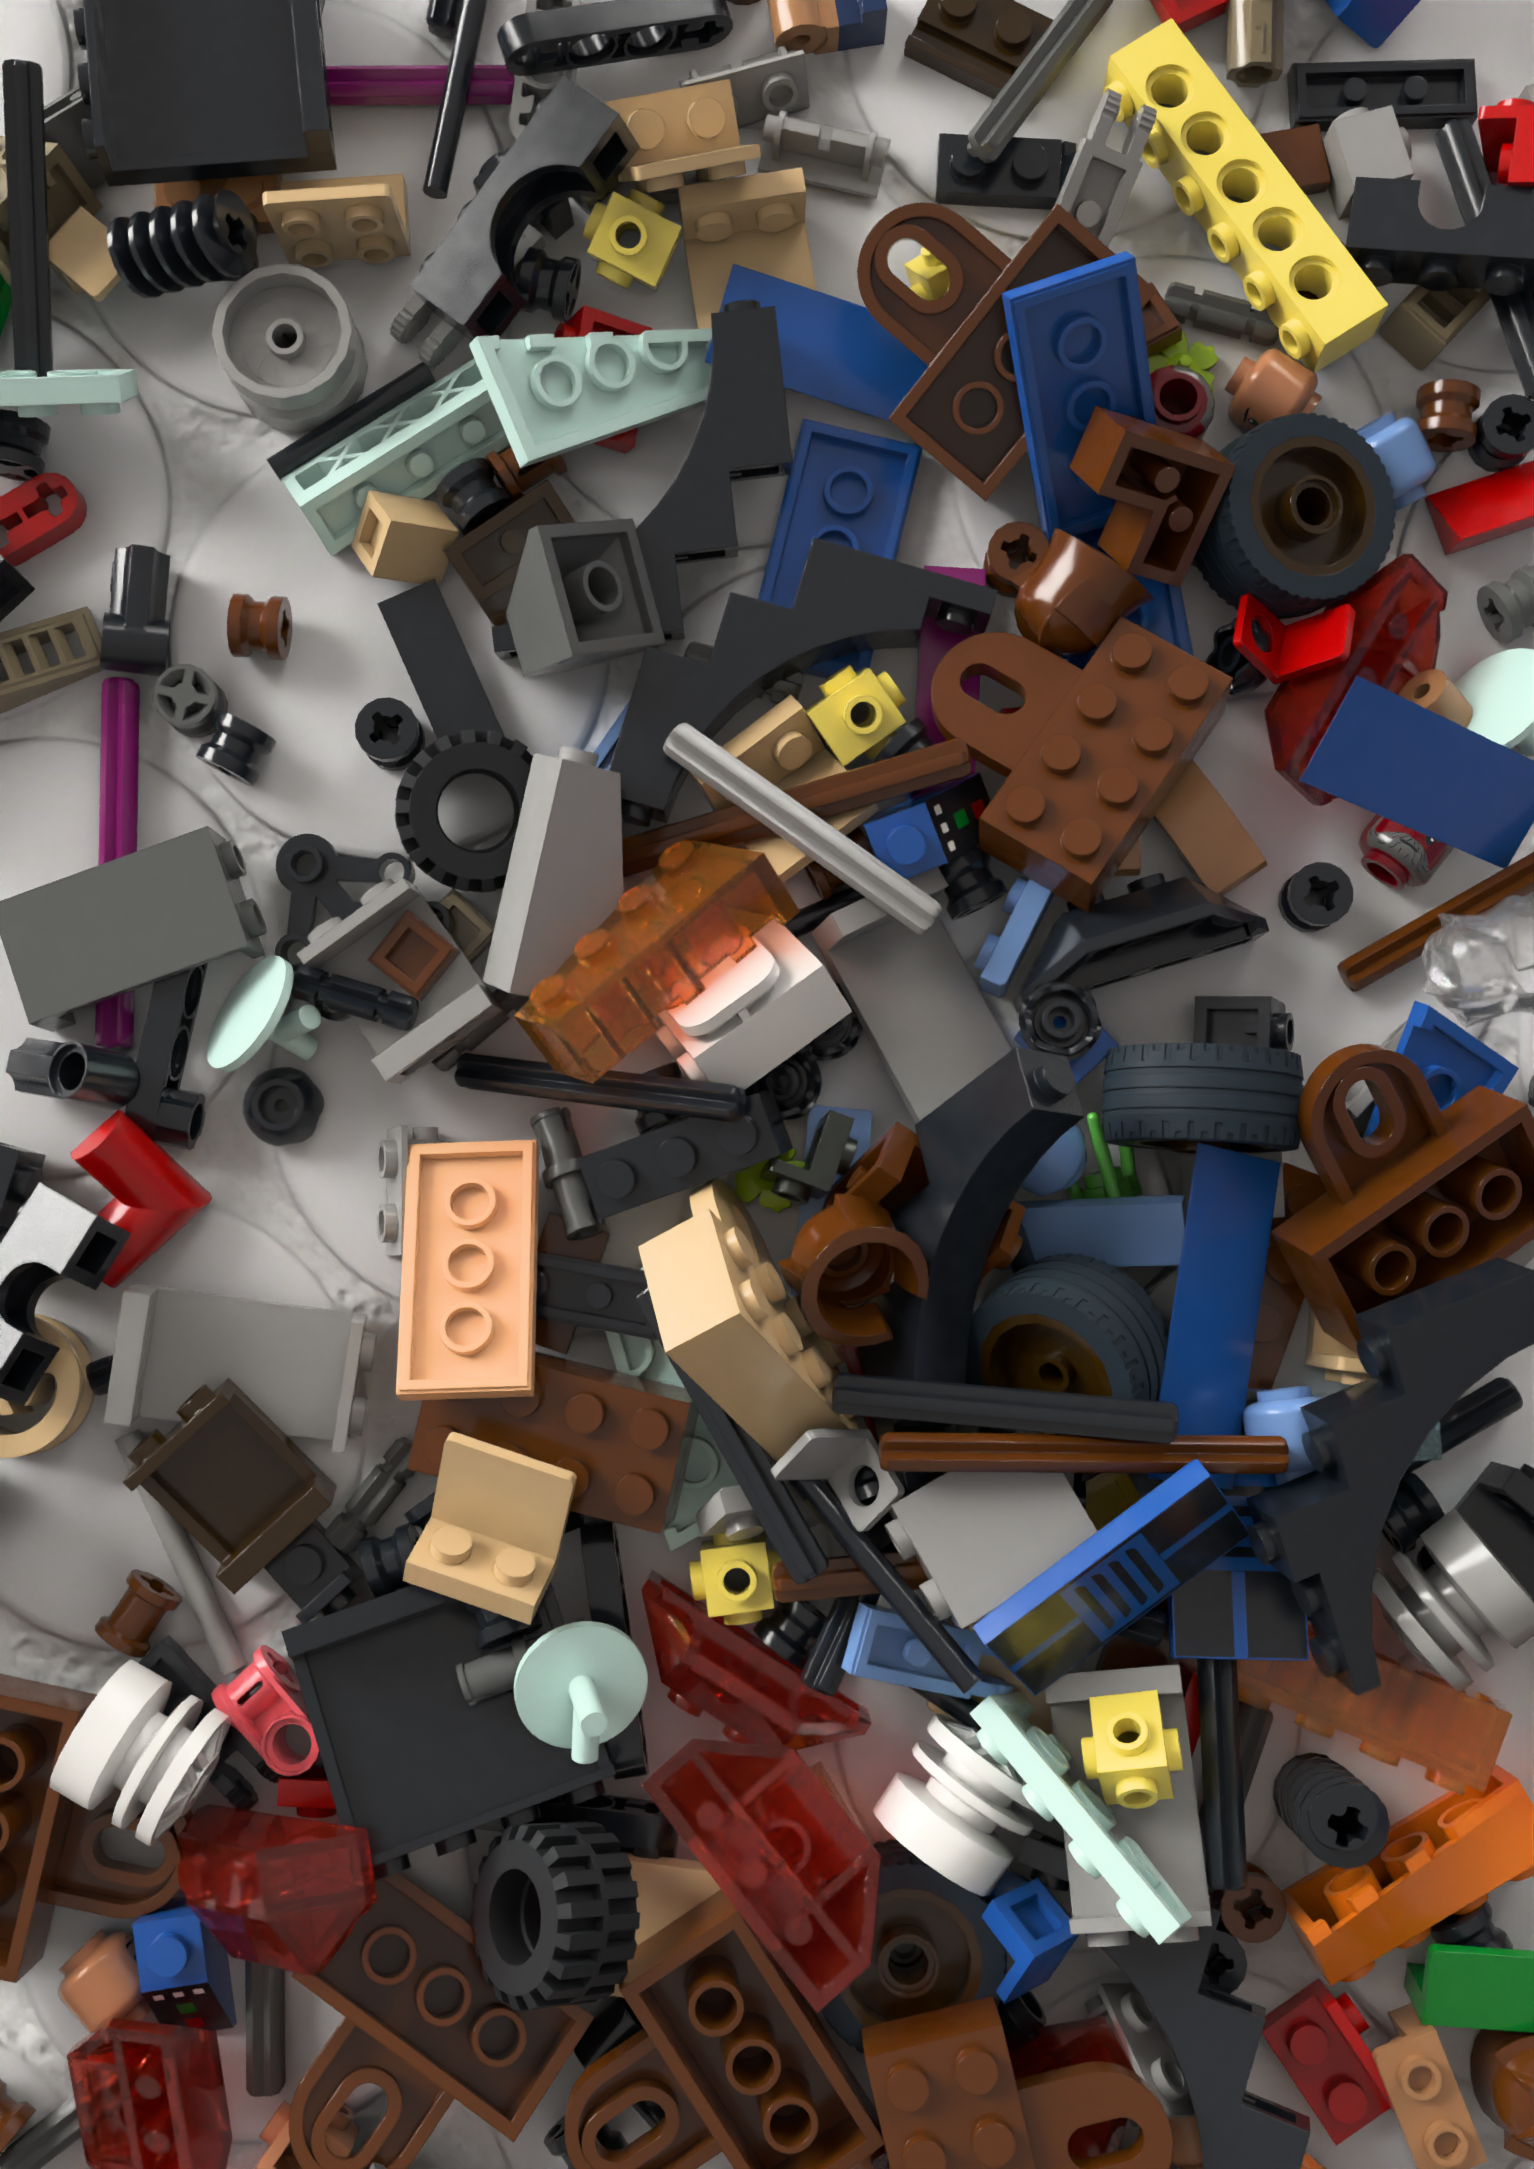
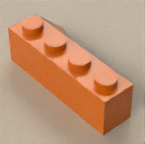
(1429, 1868)

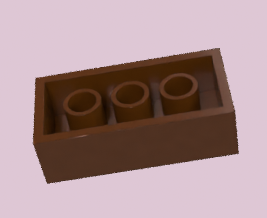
(608, 1427)

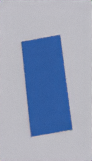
(830, 345)
(1425, 773)
(1218, 1293)

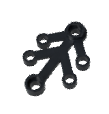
(324, 885)

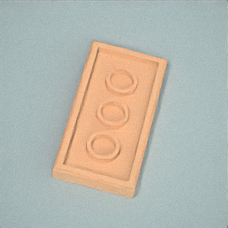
(469, 1271)

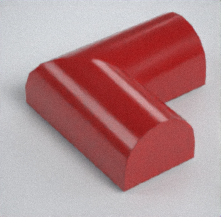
(149, 1189)

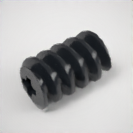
(183, 244)
(1330, 1810)

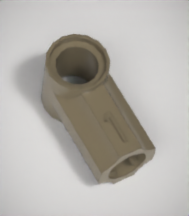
(1254, 41)

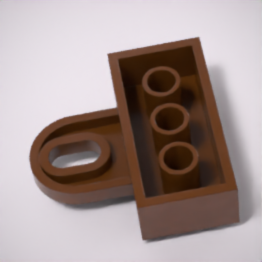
(968, 397)
(1083, 752)
(1413, 1196)
(52, 1843)
(422, 2032)
(725, 2057)
(954, 2101)

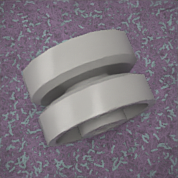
(290, 347)

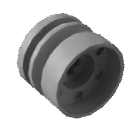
(1454, 1601)

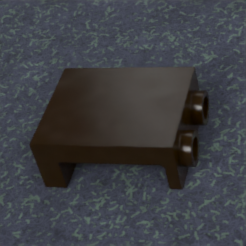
(231, 1481)

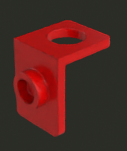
(1296, 646)

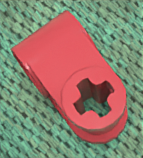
(269, 1711)

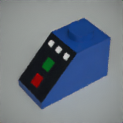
(929, 827)
(183, 1969)

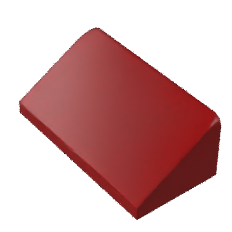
(1484, 508)

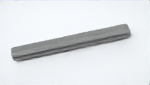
(802, 828)

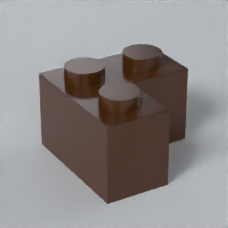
(1161, 487)

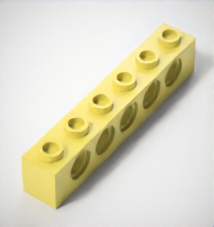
(1170, 71)

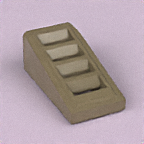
(1423, 335)
(46, 679)

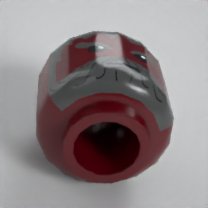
(1182, 400)
(1400, 854)

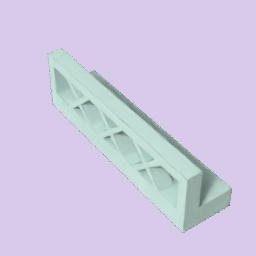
(398, 454)

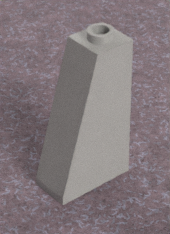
(560, 869)

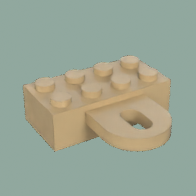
(735, 1325)

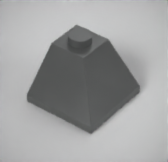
(581, 597)

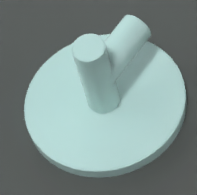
(1502, 698)
(255, 1014)
(580, 1687)

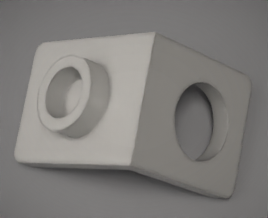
(839, 1457)

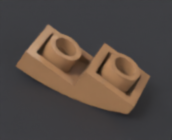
(1208, 833)

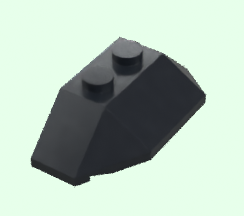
(1139, 934)

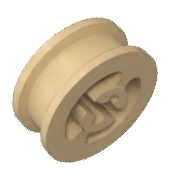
(71, 1400)

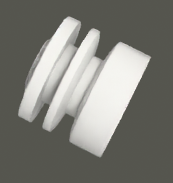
(142, 1752)
(956, 1812)

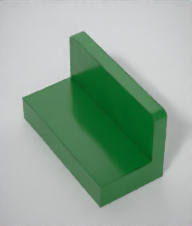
(1473, 1988)

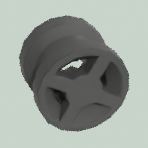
(1508, 605)
(178, 692)

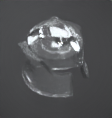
(1470, 961)

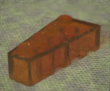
(652, 953)
(1405, 1717)

